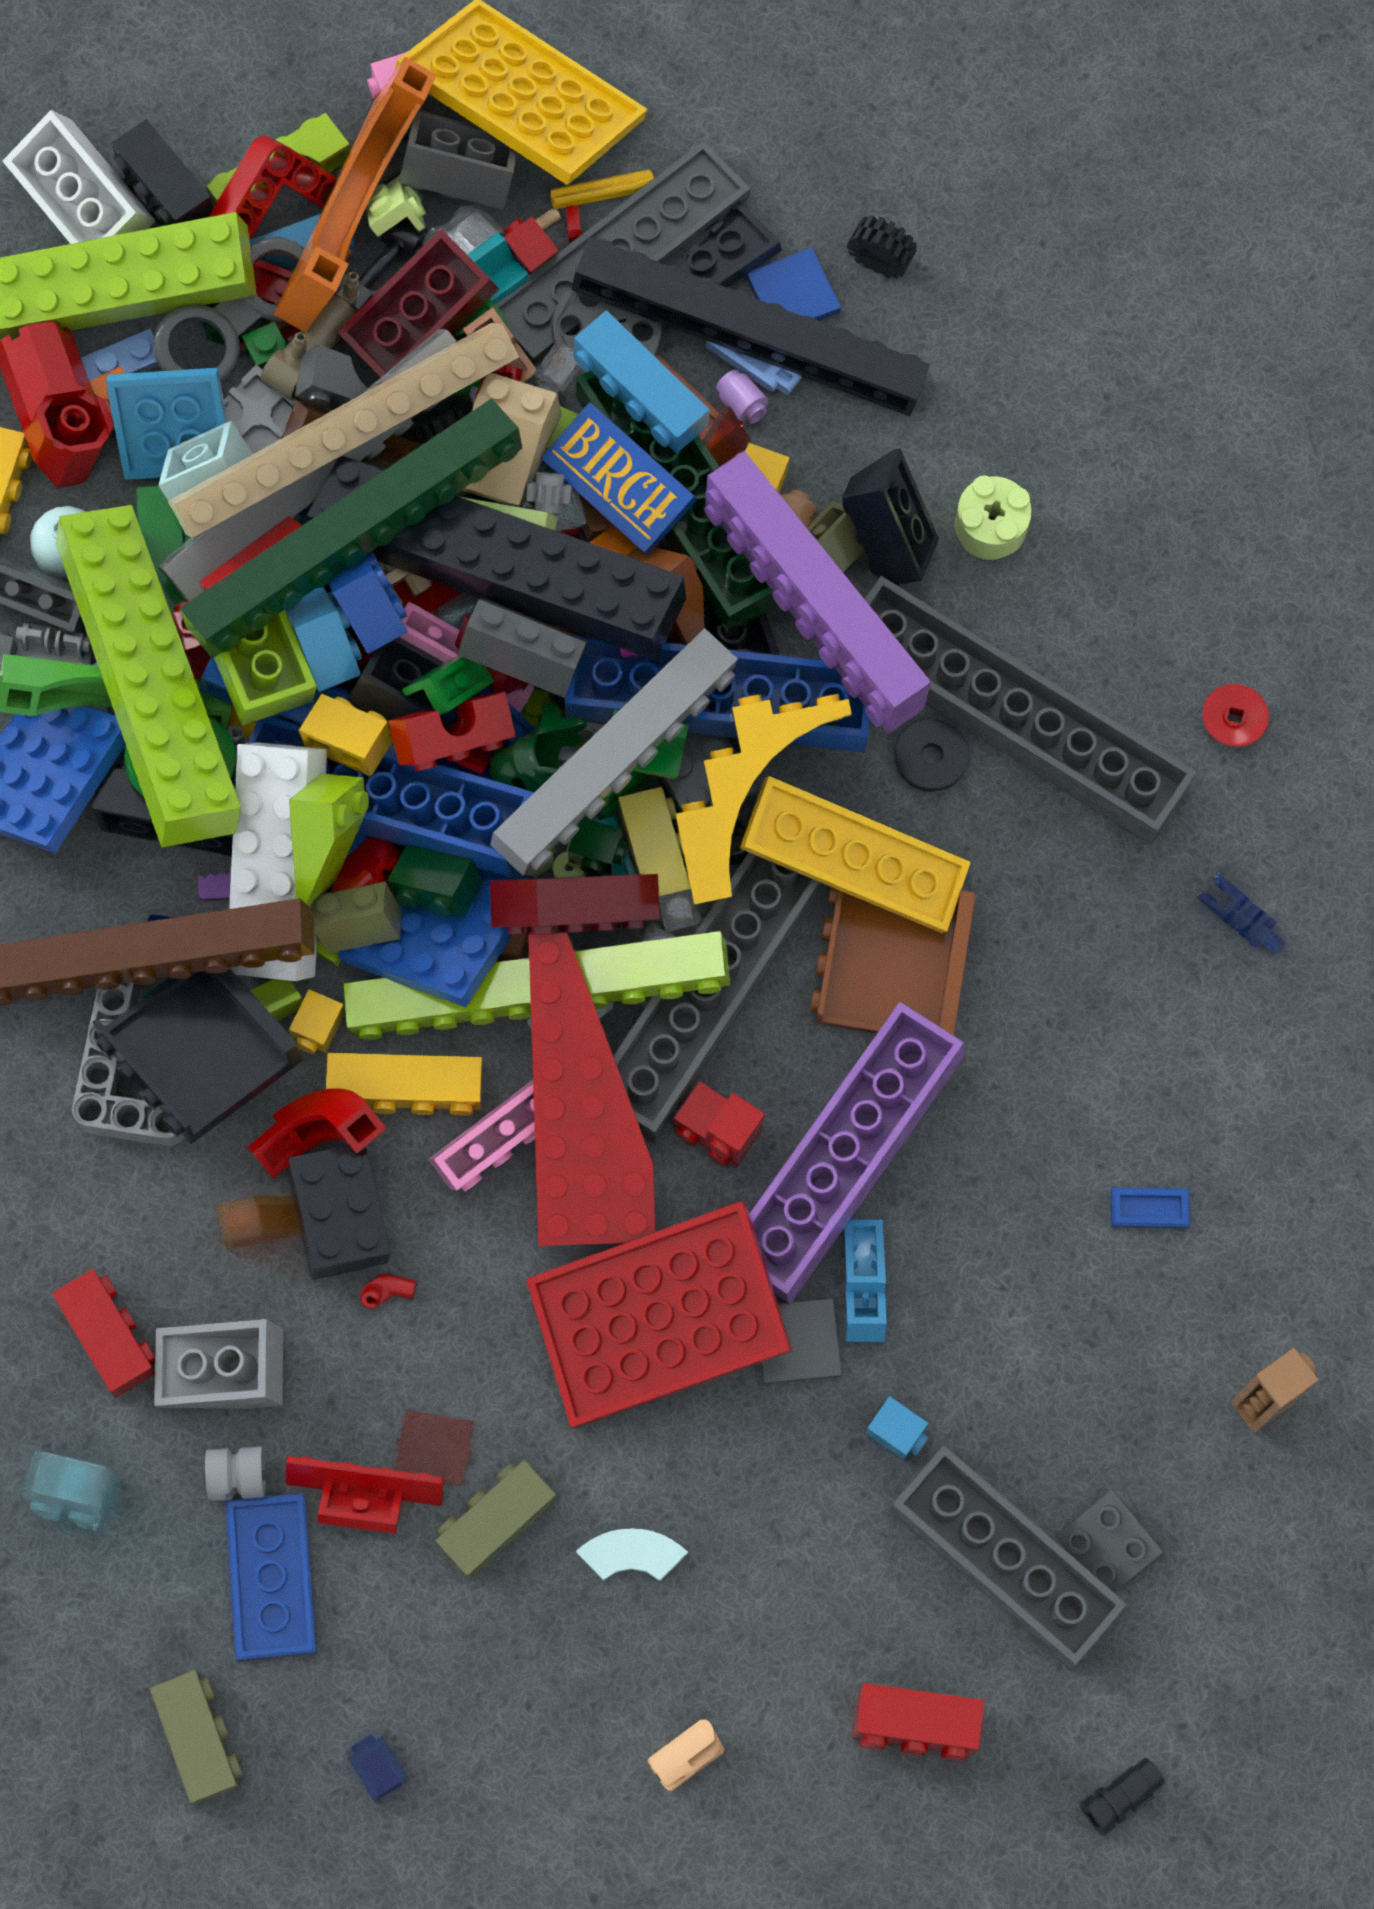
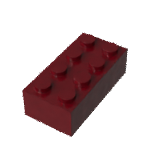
(429, 293)
(574, 903)

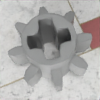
(549, 492)

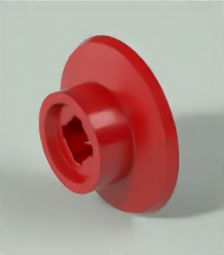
(1238, 701)

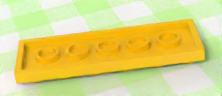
(855, 854)

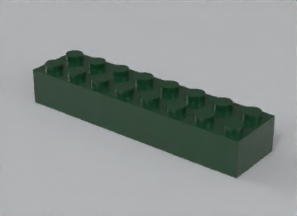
(725, 575)

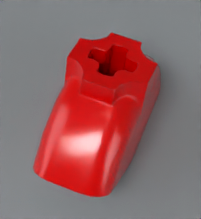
(368, 864)

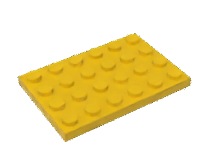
(524, 91)

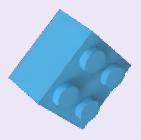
(325, 638)

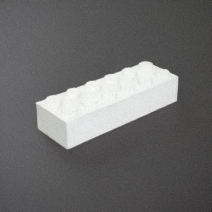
(263, 839)

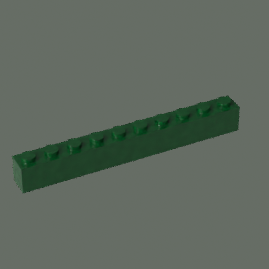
(351, 528)

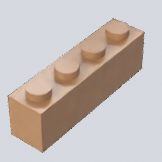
(1275, 1389)

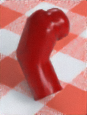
(384, 1287)

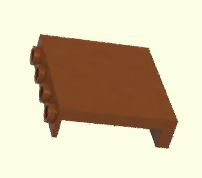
(889, 960)

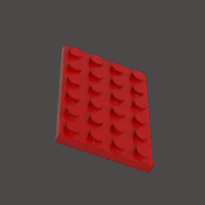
(659, 1315)

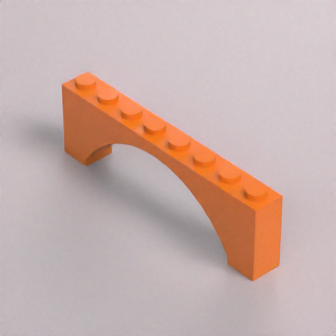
(324, 255)

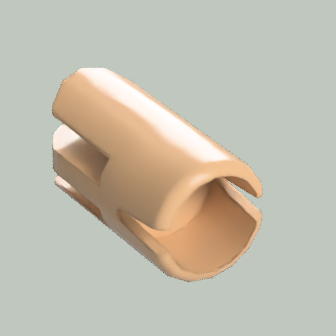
(686, 1754)

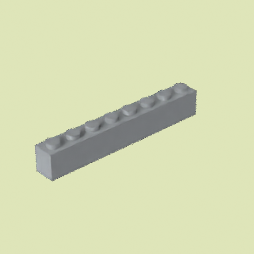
(614, 752)

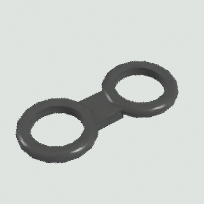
(228, 317)

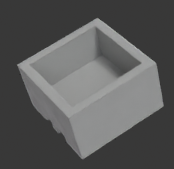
(258, 411)

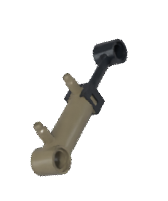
(352, 293)

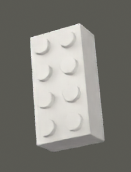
(75, 182)

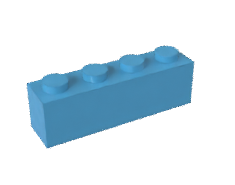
(640, 382)

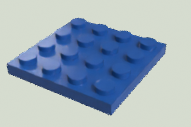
(53, 770)
(438, 952)

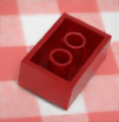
(918, 1721)

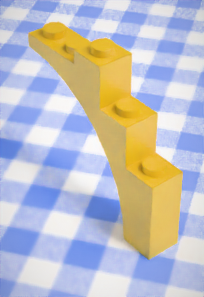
(761, 736)

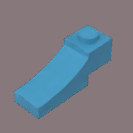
(864, 1281)

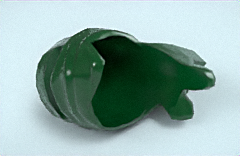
(535, 756)

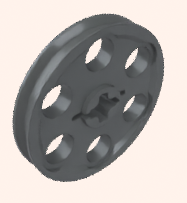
(572, 308)

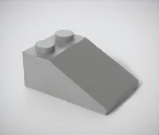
(219, 1365)

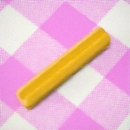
(599, 189)

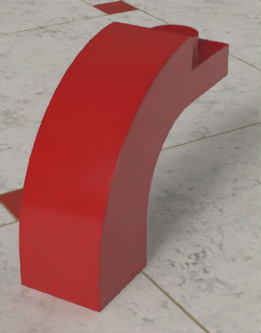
(313, 1120)

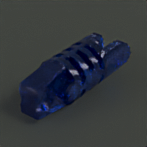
(1244, 916)

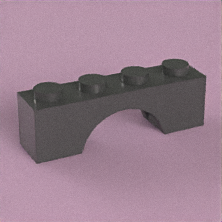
(330, 381)

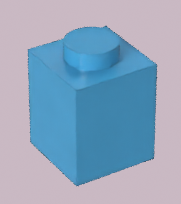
(898, 1429)

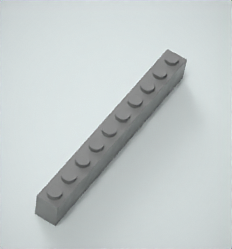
(218, 544)

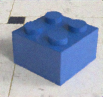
(369, 603)

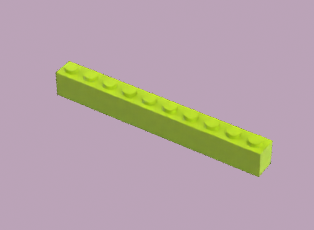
(611, 974)

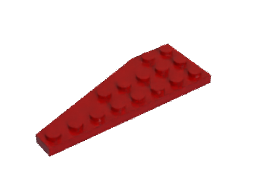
(588, 1143)

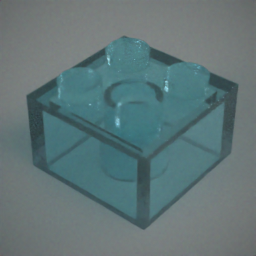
(72, 1489)

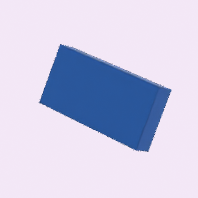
(1150, 1207)

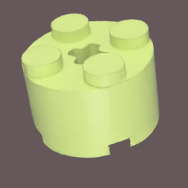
(994, 498)

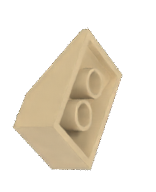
(536, 416)

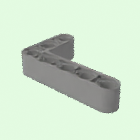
(104, 1094)

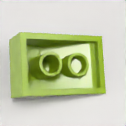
(323, 828)

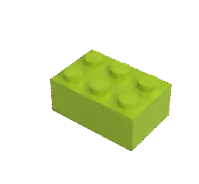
(267, 672)

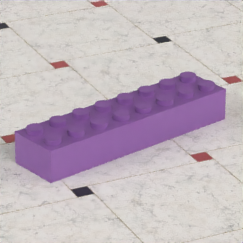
(815, 593)
(851, 1145)

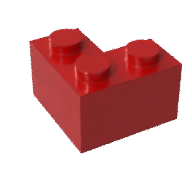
(719, 1124)

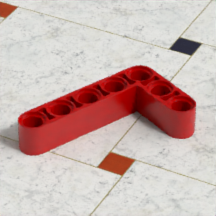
(269, 179)

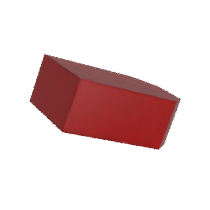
(573, 222)

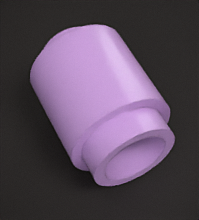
(742, 396)

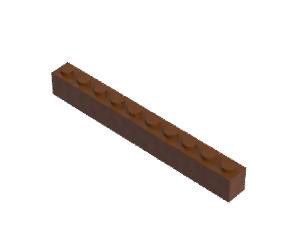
(156, 950)

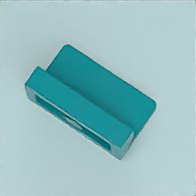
(499, 265)

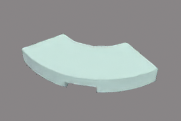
(631, 1550)

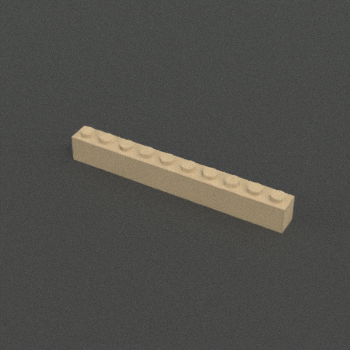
(343, 429)

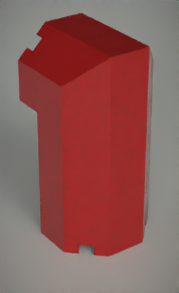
(55, 402)

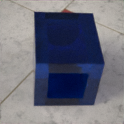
(377, 1767)

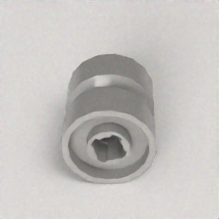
(235, 1473)

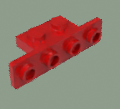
(361, 1494)

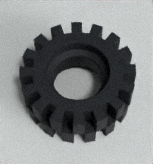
(882, 246)
(440, 417)

